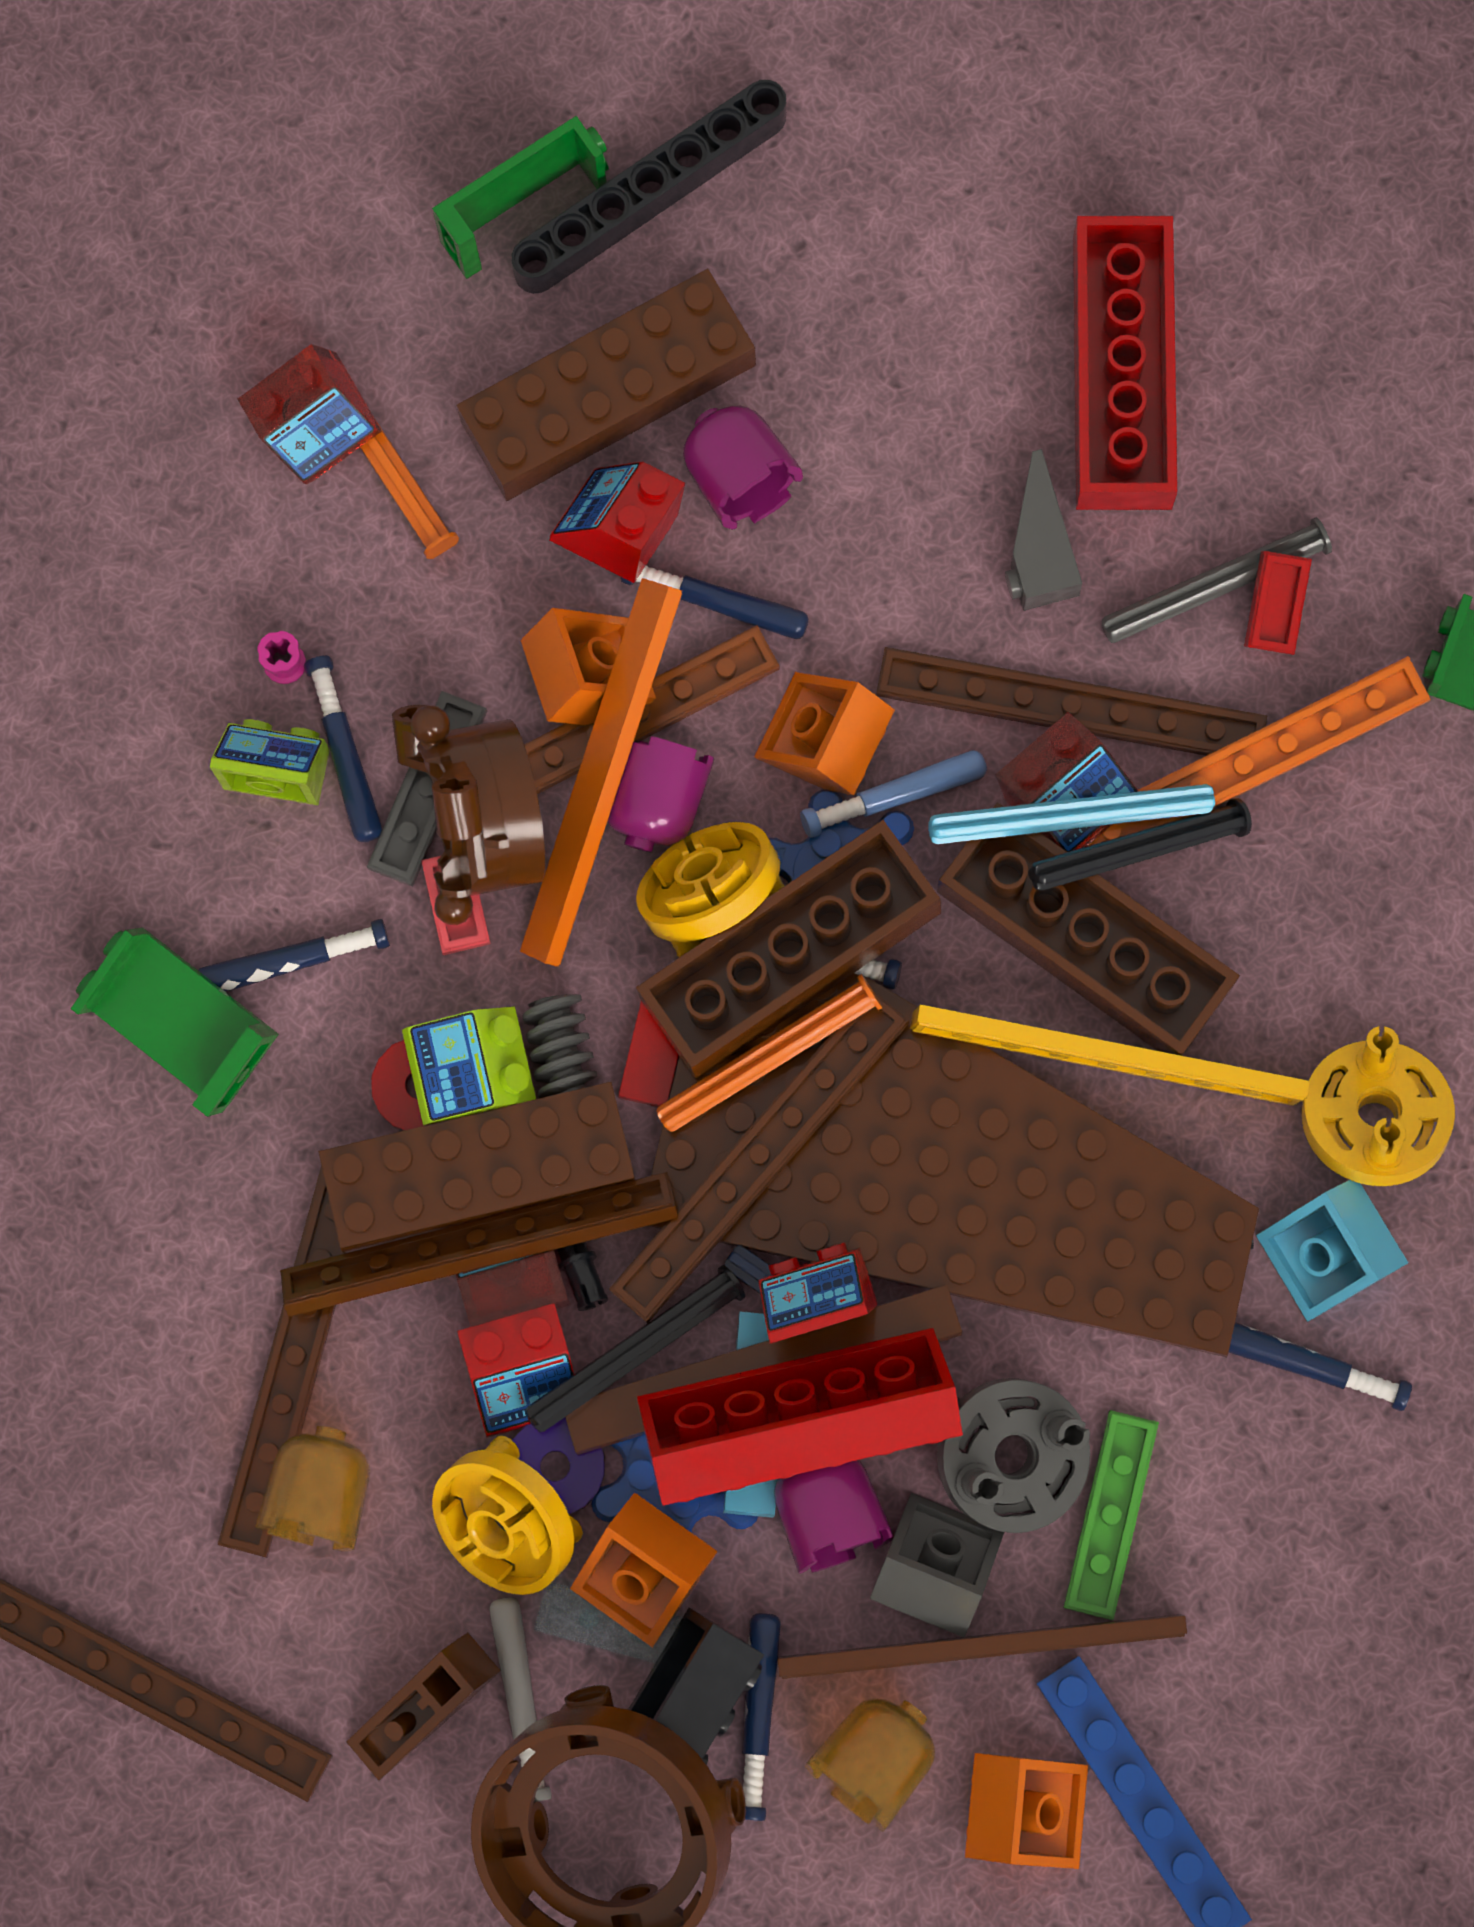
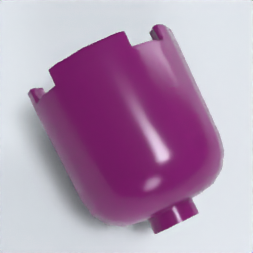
(739, 464)
(659, 793)
(830, 1515)

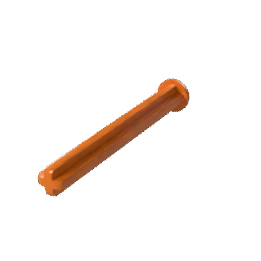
(409, 496)
(768, 1055)

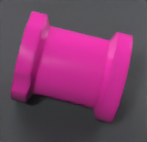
(281, 671)

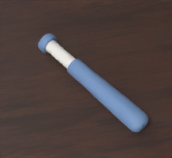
(905, 789)

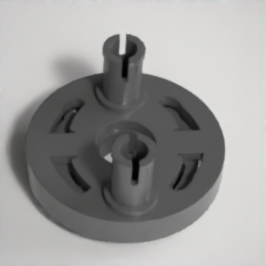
(1051, 1436)

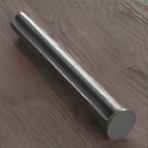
(1210, 584)

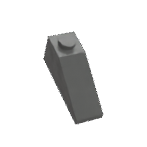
(1042, 555)

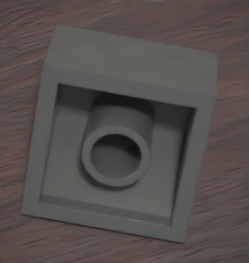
(937, 1565)

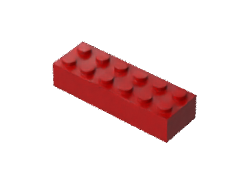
(1124, 363)
(799, 1416)

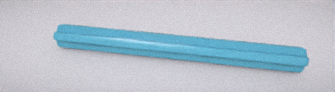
(1071, 814)

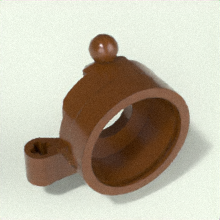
(481, 805)

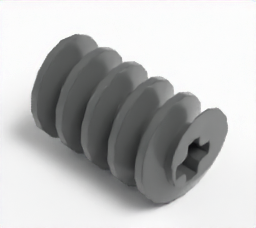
(558, 1044)

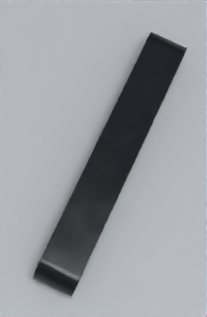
(658, 167)

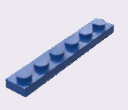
(1141, 1798)

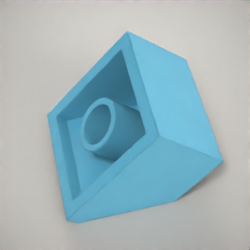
(1331, 1248)

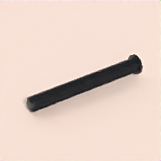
(1141, 845)
(635, 1350)

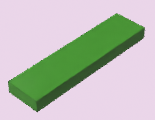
(1111, 1515)

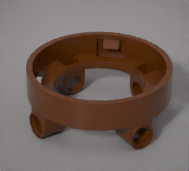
(514, 1829)

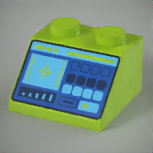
(271, 762)
(468, 1064)

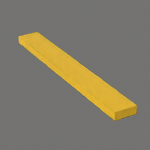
(1108, 1055)

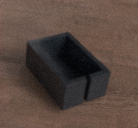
(698, 1681)

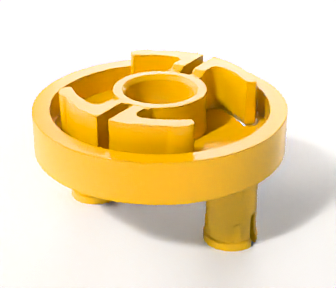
(708, 883)
(1378, 1075)
(505, 1489)

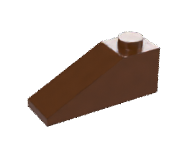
(423, 1705)

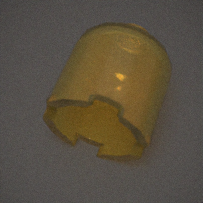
(316, 1490)
(876, 1759)

